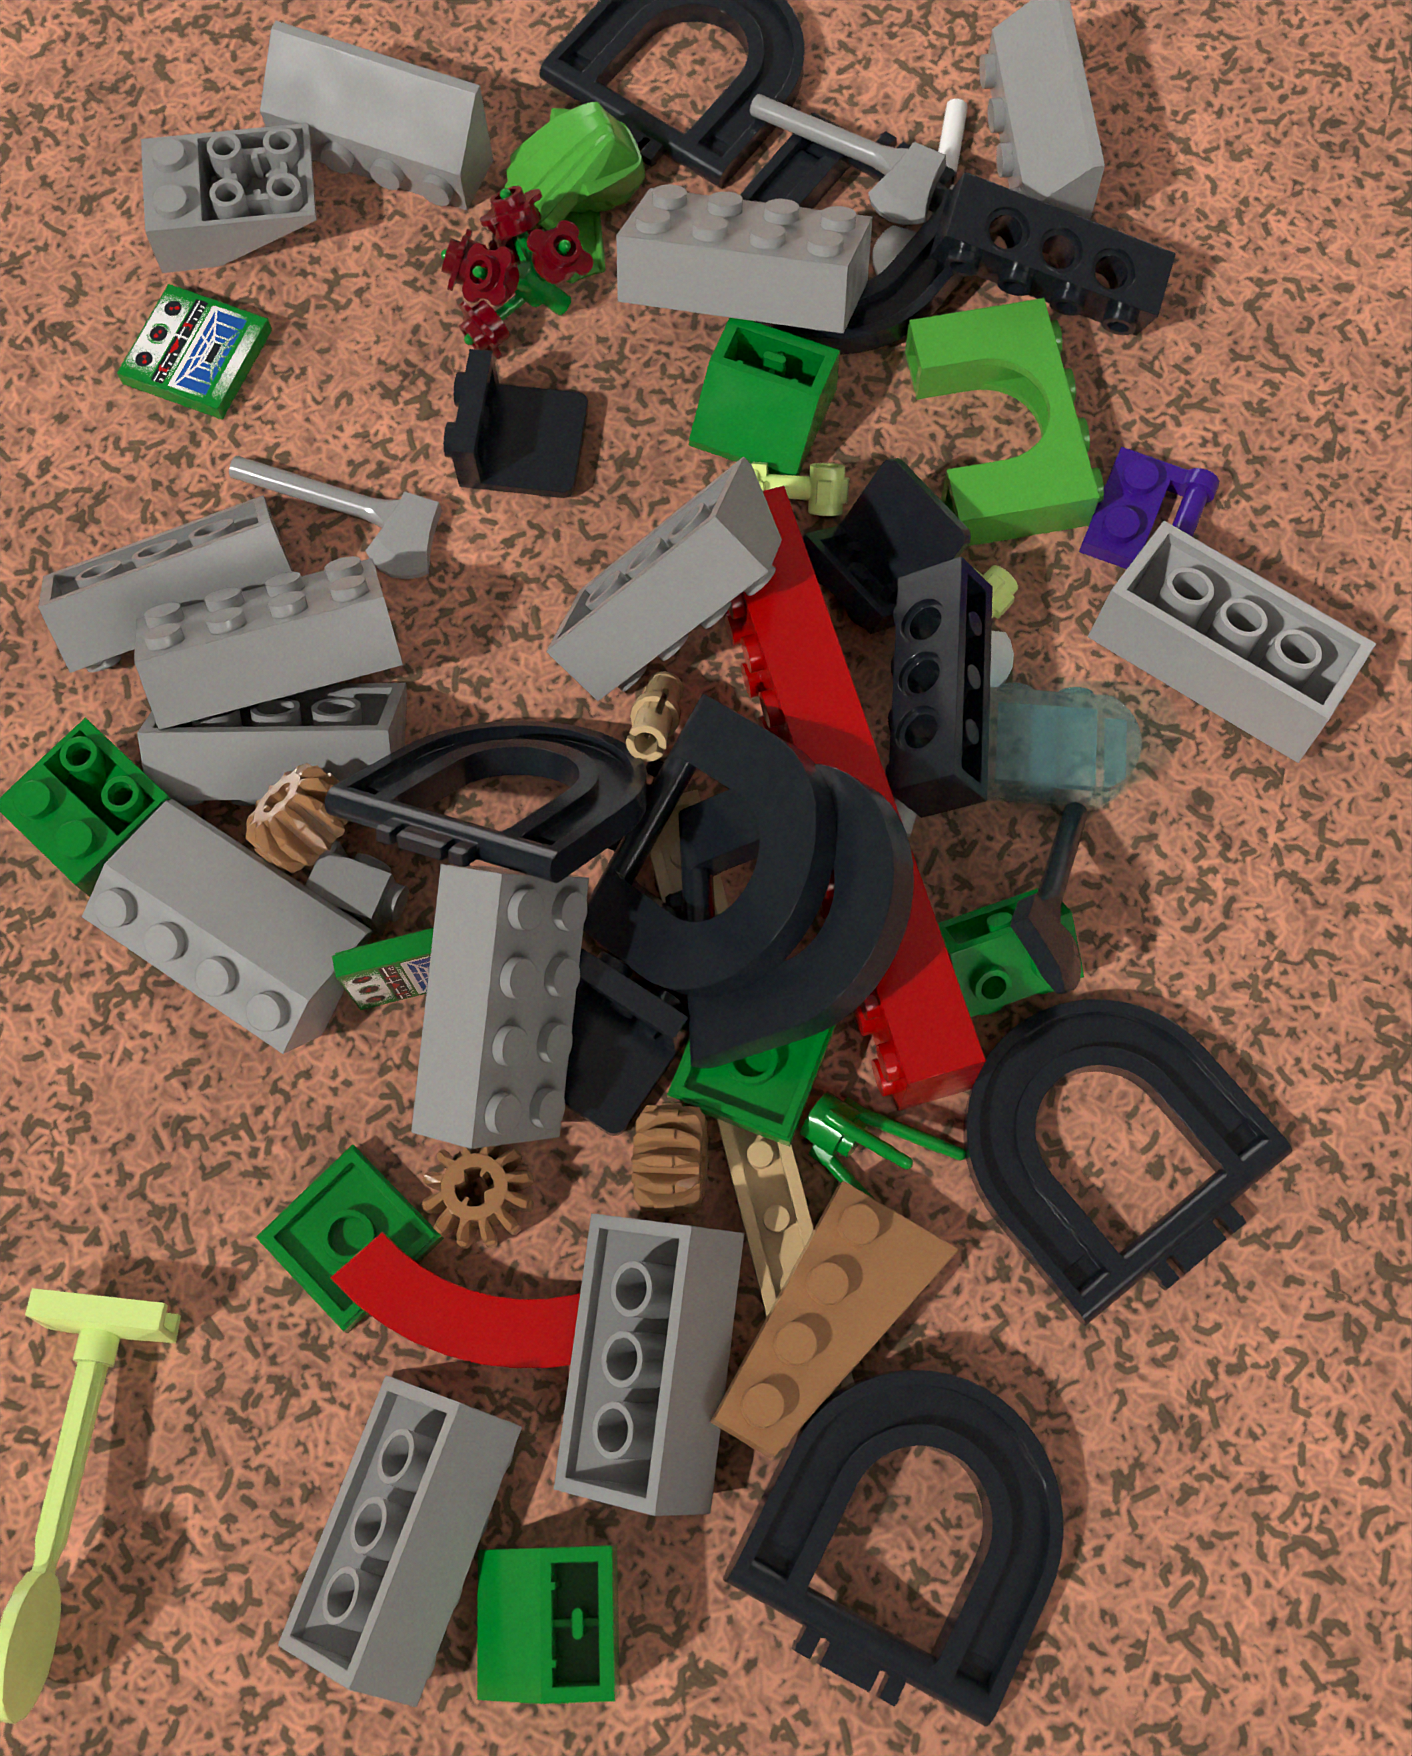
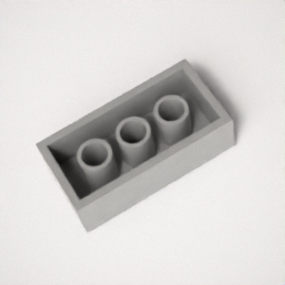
(744, 258)
(264, 642)
(499, 1006)

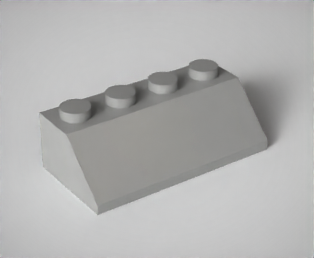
(1043, 108)
(379, 115)
(670, 584)
(97, 601)
(1231, 640)
(251, 748)
(226, 926)
(649, 1365)
(399, 1542)

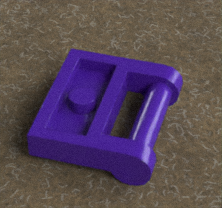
(1133, 501)

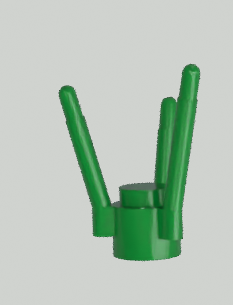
(842, 1125)

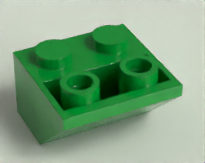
(764, 396)
(81, 803)
(548, 1625)

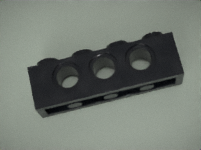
(1081, 248)
(941, 689)

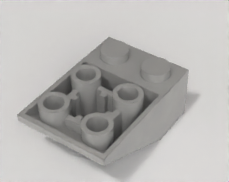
(225, 193)

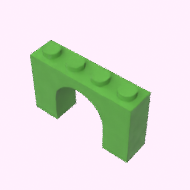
(1014, 353)

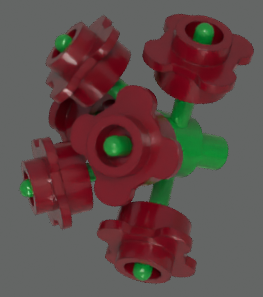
(493, 274)

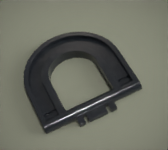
(726, 131)
(909, 286)
(550, 843)
(785, 887)
(847, 954)
(1181, 1082)
(1008, 1574)

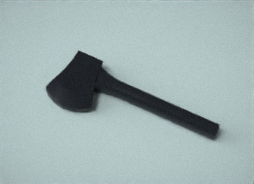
(1039, 915)

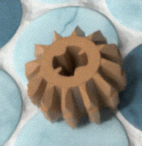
(292, 819)
(670, 1159)
(498, 1200)

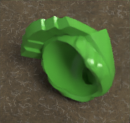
(578, 163)

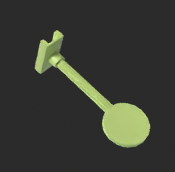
(34, 1609)

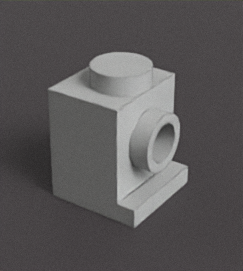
(359, 887)

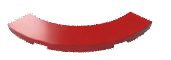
(458, 1319)

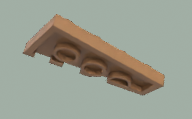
(834, 1307)

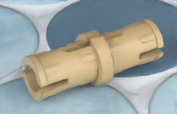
(655, 716)

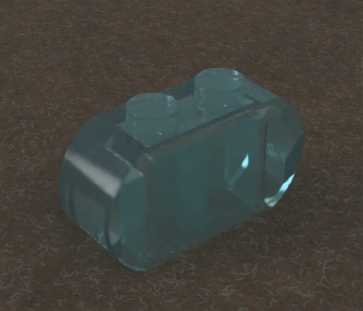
(1059, 746)

